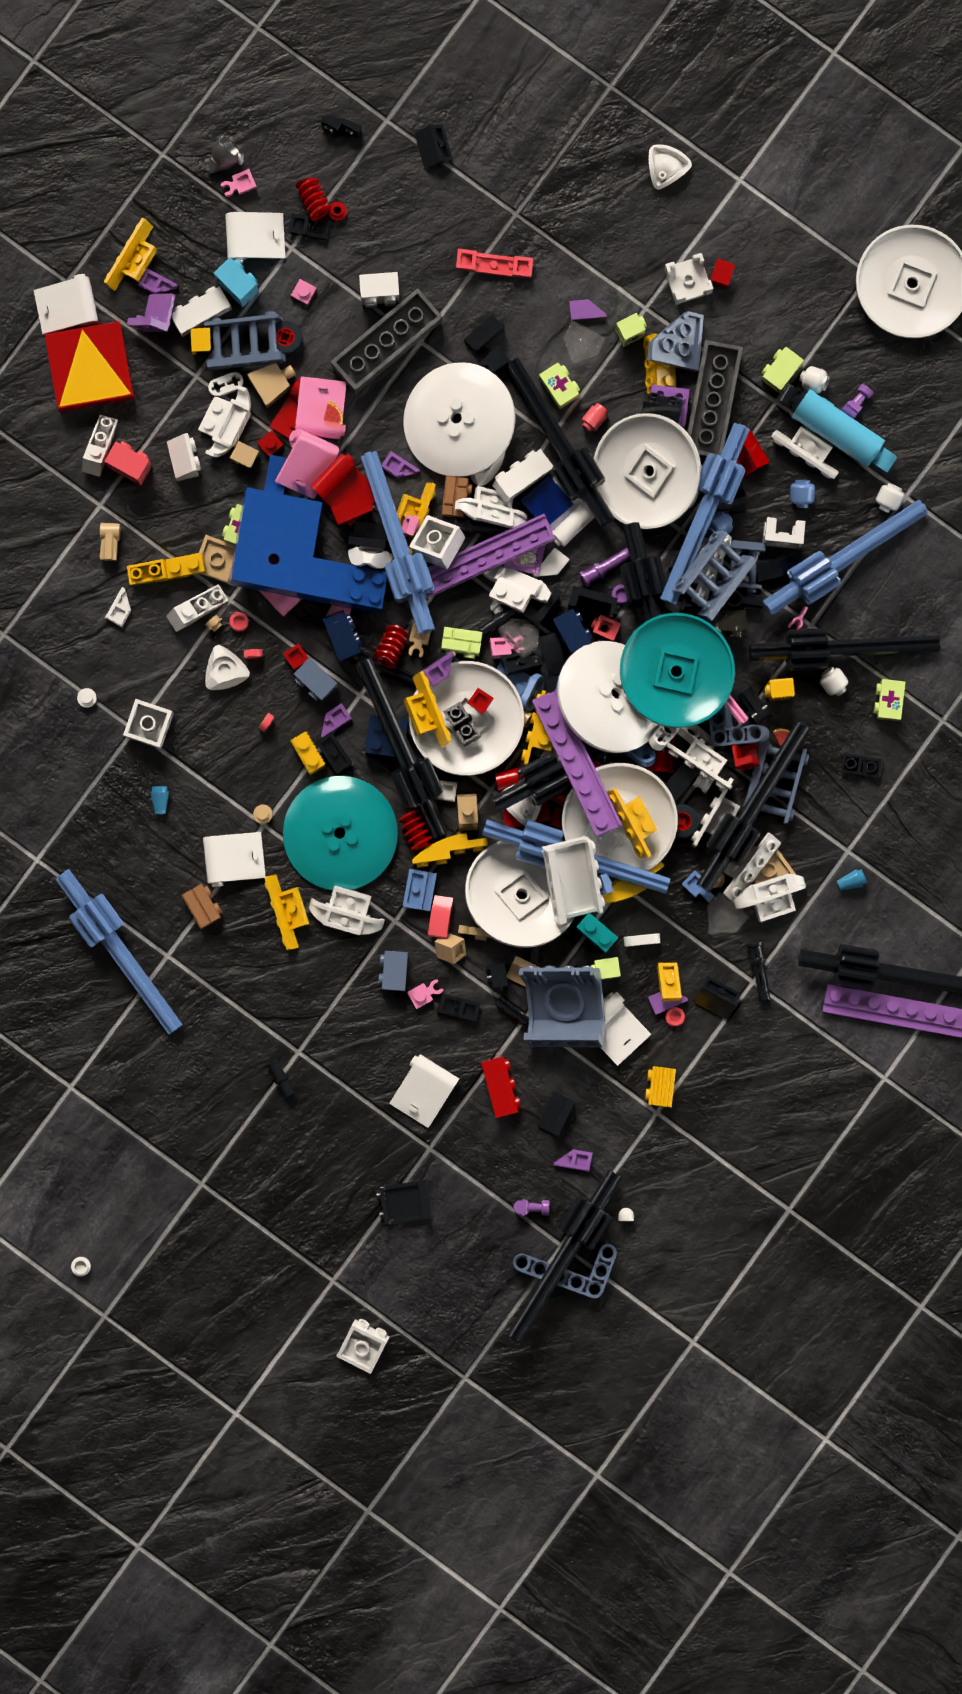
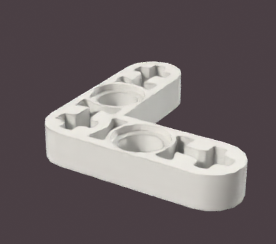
(683, 732)

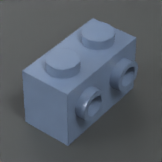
(315, 680)
(394, 970)

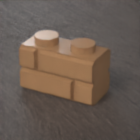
(455, 489)
(201, 906)

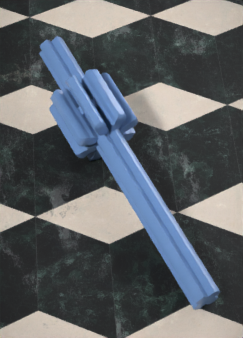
(718, 484)
(406, 572)
(819, 574)
(539, 835)
(96, 923)

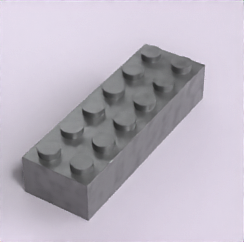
(386, 341)
(714, 397)

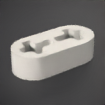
(224, 380)
(641, 940)

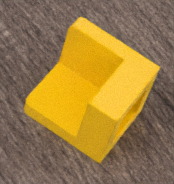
(200, 340)

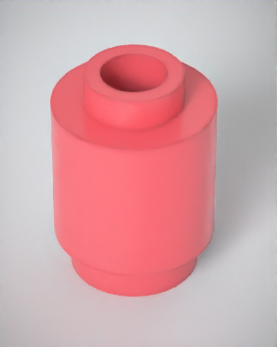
(594, 418)

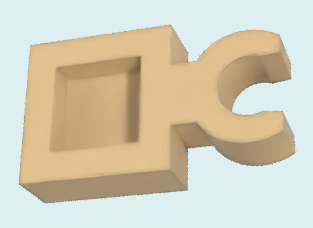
(418, 640)
(477, 932)

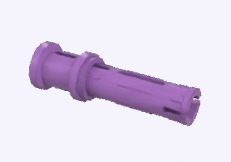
(599, 570)

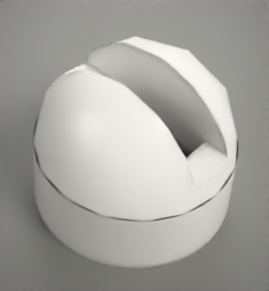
(626, 1215)

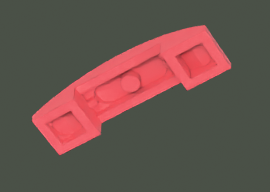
(494, 264)

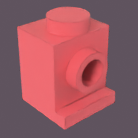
(613, 627)

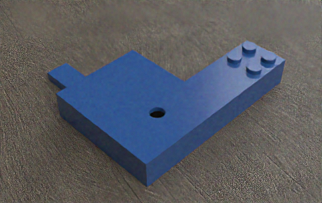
(289, 529)

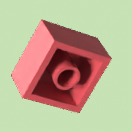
(128, 463)

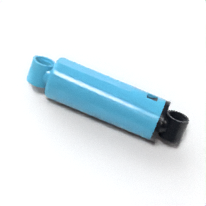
(836, 427)

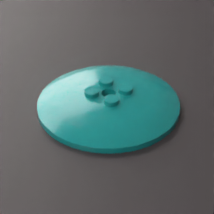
(682, 643)
(368, 837)

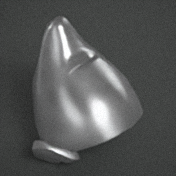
(224, 155)

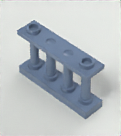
(255, 356)
(754, 550)
(731, 578)
(767, 749)

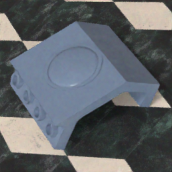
(564, 1006)

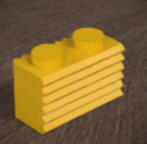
(779, 689)
(308, 753)
(661, 1086)

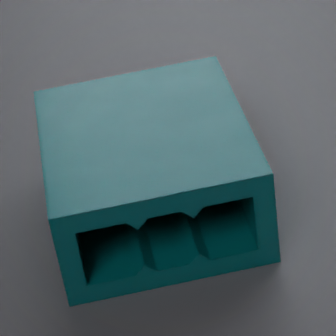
(596, 933)

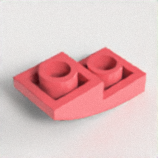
(440, 917)

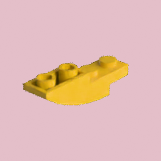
(166, 569)
(440, 851)
(624, 890)

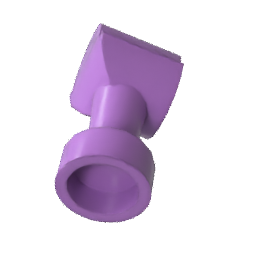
(853, 407)
(524, 1207)

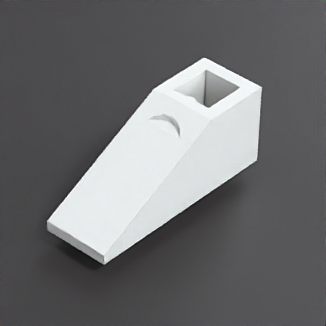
(99, 445)
(196, 607)

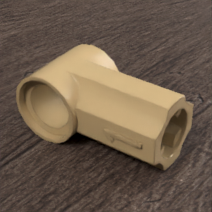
(109, 541)

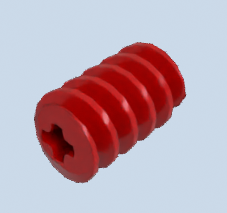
(312, 198)
(390, 646)
(415, 830)

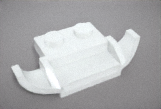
(226, 421)
(490, 508)
(516, 588)
(771, 896)
(346, 912)

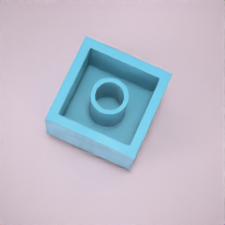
(236, 282)

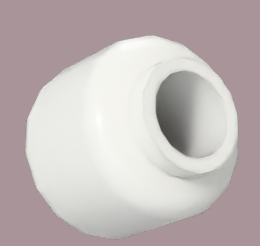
(814, 379)
(889, 497)
(833, 681)

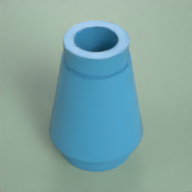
(159, 799)
(852, 880)

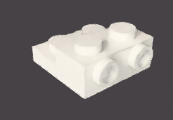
(363, 1345)

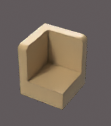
(244, 454)
(450, 949)

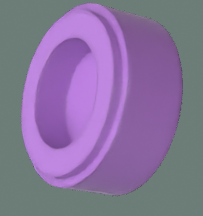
(619, 592)

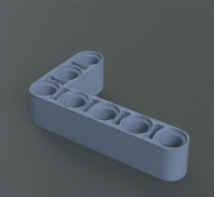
(731, 732)
(569, 1275)

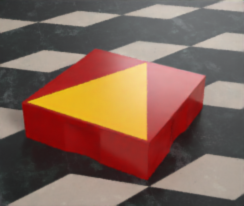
(89, 366)

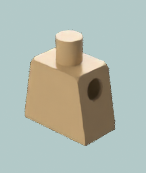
(271, 382)
(467, 812)

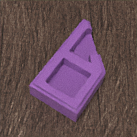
(156, 283)
(585, 310)
(398, 467)
(439, 670)
(335, 719)
(660, 1006)
(575, 1160)

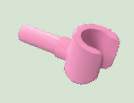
(798, 620)

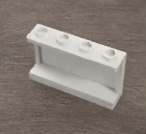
(573, 878)

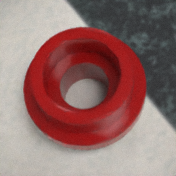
(337, 217)

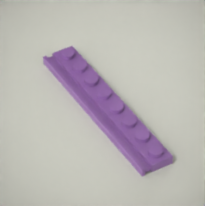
(492, 553)
(577, 766)
(893, 1010)

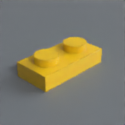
(669, 982)

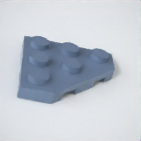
(679, 343)

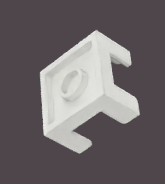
(688, 279)
(783, 539)

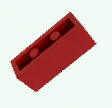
(500, 1086)

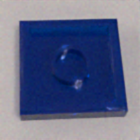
(547, 499)

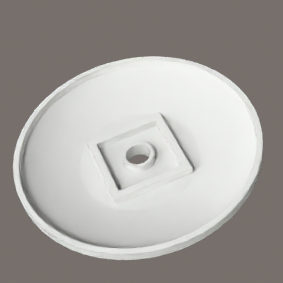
(911, 254)
(479, 436)
(623, 460)
(589, 705)
(498, 726)
(630, 782)
(497, 909)

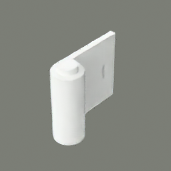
(252, 235)
(68, 304)
(571, 521)
(231, 858)
(620, 1028)
(425, 1088)

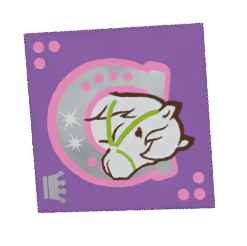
(528, 562)

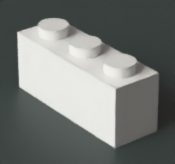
(200, 310)
(522, 475)

